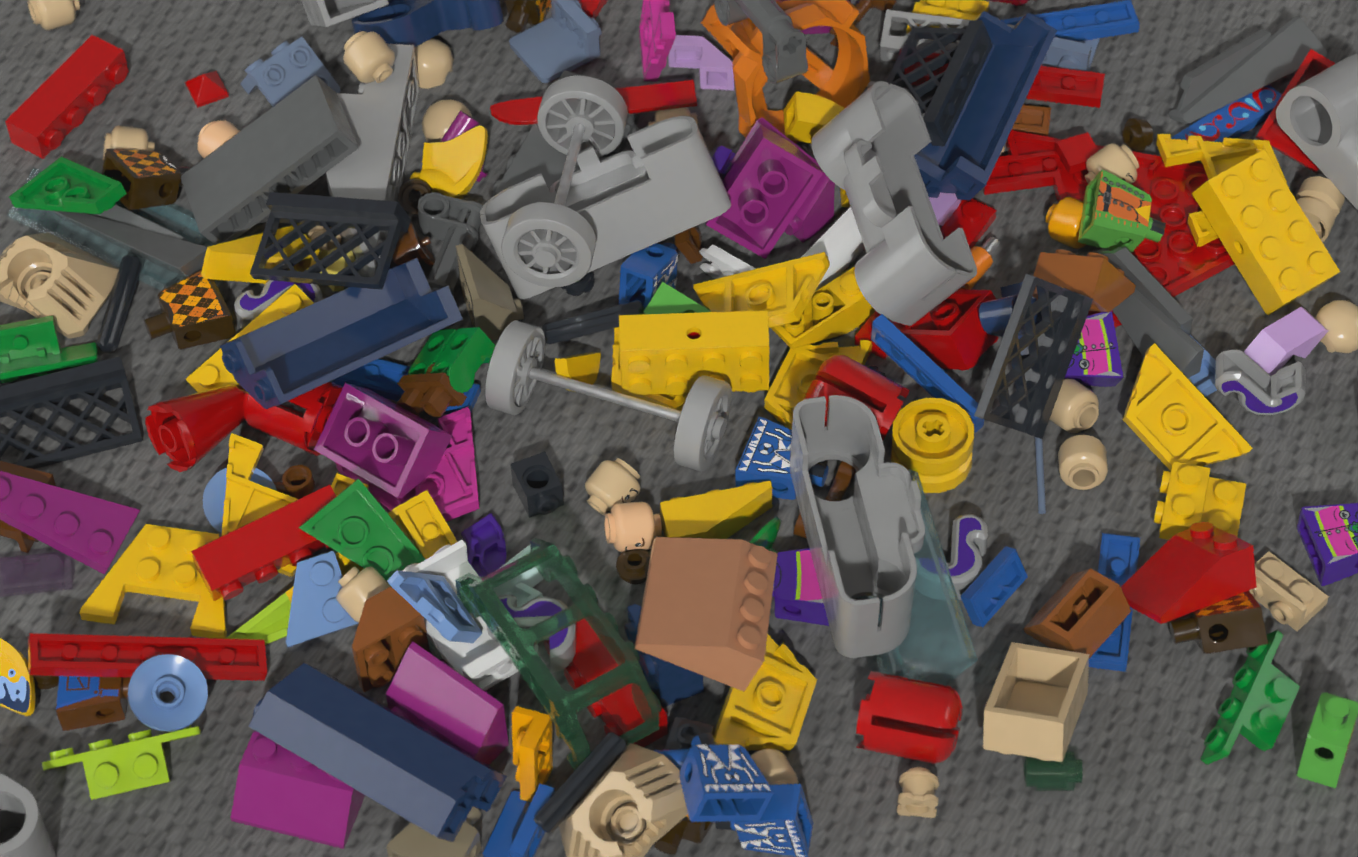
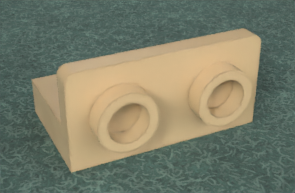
(1286, 592)

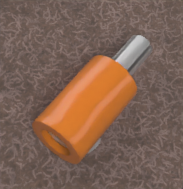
(982, 259)

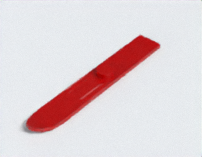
(637, 99)

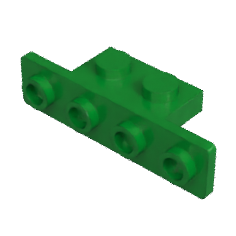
(35, 349)
(1255, 705)

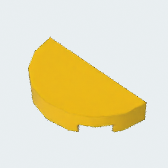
(579, 367)

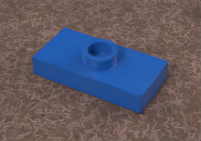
(994, 586)

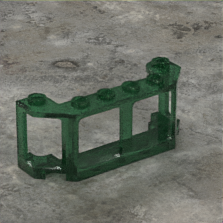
(519, 643)

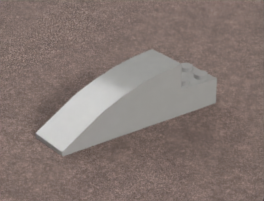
(383, 126)

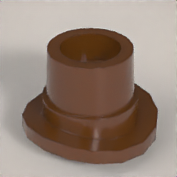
(412, 247)

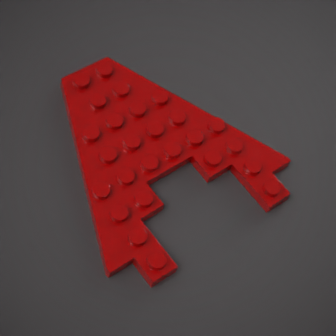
(1171, 261)

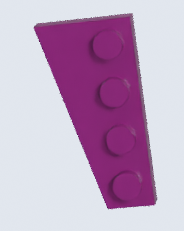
(65, 519)

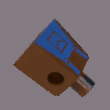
(91, 701)

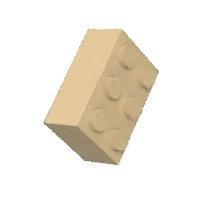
(1036, 702)

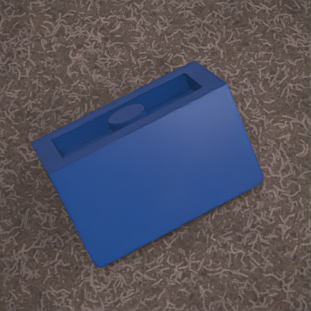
(516, 830)

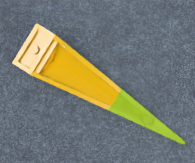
(417, 519)

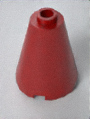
(194, 424)

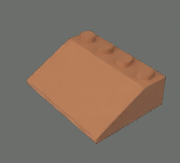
(708, 606)

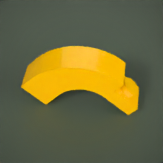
(807, 115)

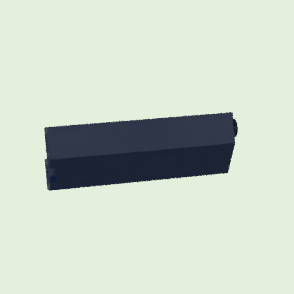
(990, 110)
(338, 335)
(376, 751)

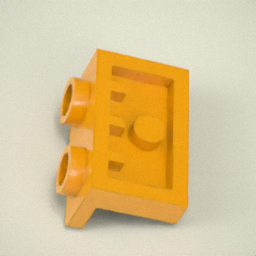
(531, 749)

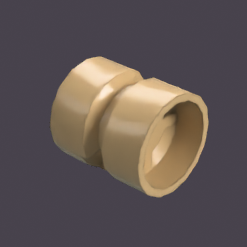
(1320, 203)

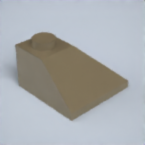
(486, 295)

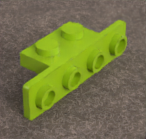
(122, 766)

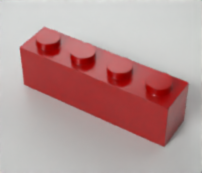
(67, 97)
(260, 547)
(618, 708)

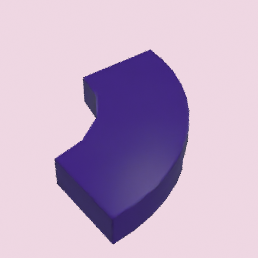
(722, 159)
(485, 545)

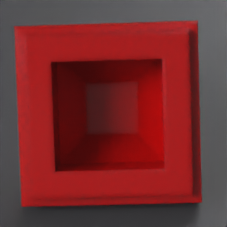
(206, 89)

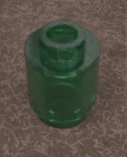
(1053, 774)

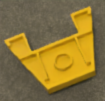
(1215, 159)
(249, 501)
(159, 565)

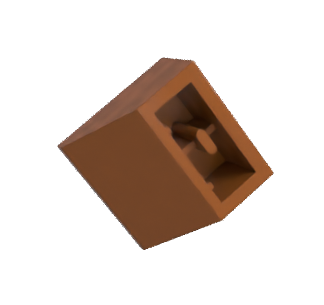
(1087, 276)
(1080, 614)
(383, 636)

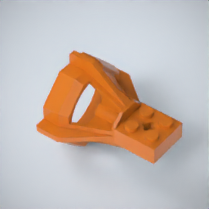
(745, 45)

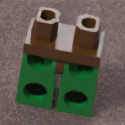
(444, 370)

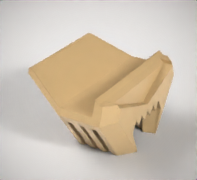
(55, 280)
(626, 808)

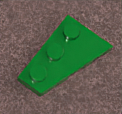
(69, 188)
(363, 532)

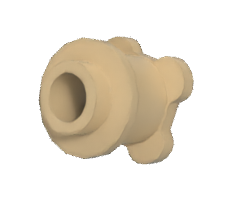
(918, 793)

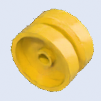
(934, 441)

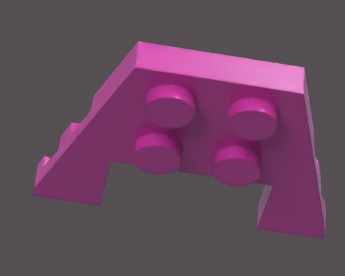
(656, 37)
(452, 483)

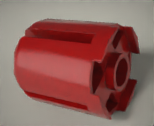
(849, 378)
(291, 424)
(909, 718)

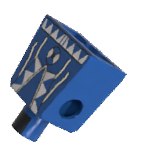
(646, 270)
(768, 459)
(722, 783)
(783, 826)

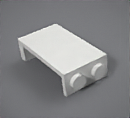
(481, 661)

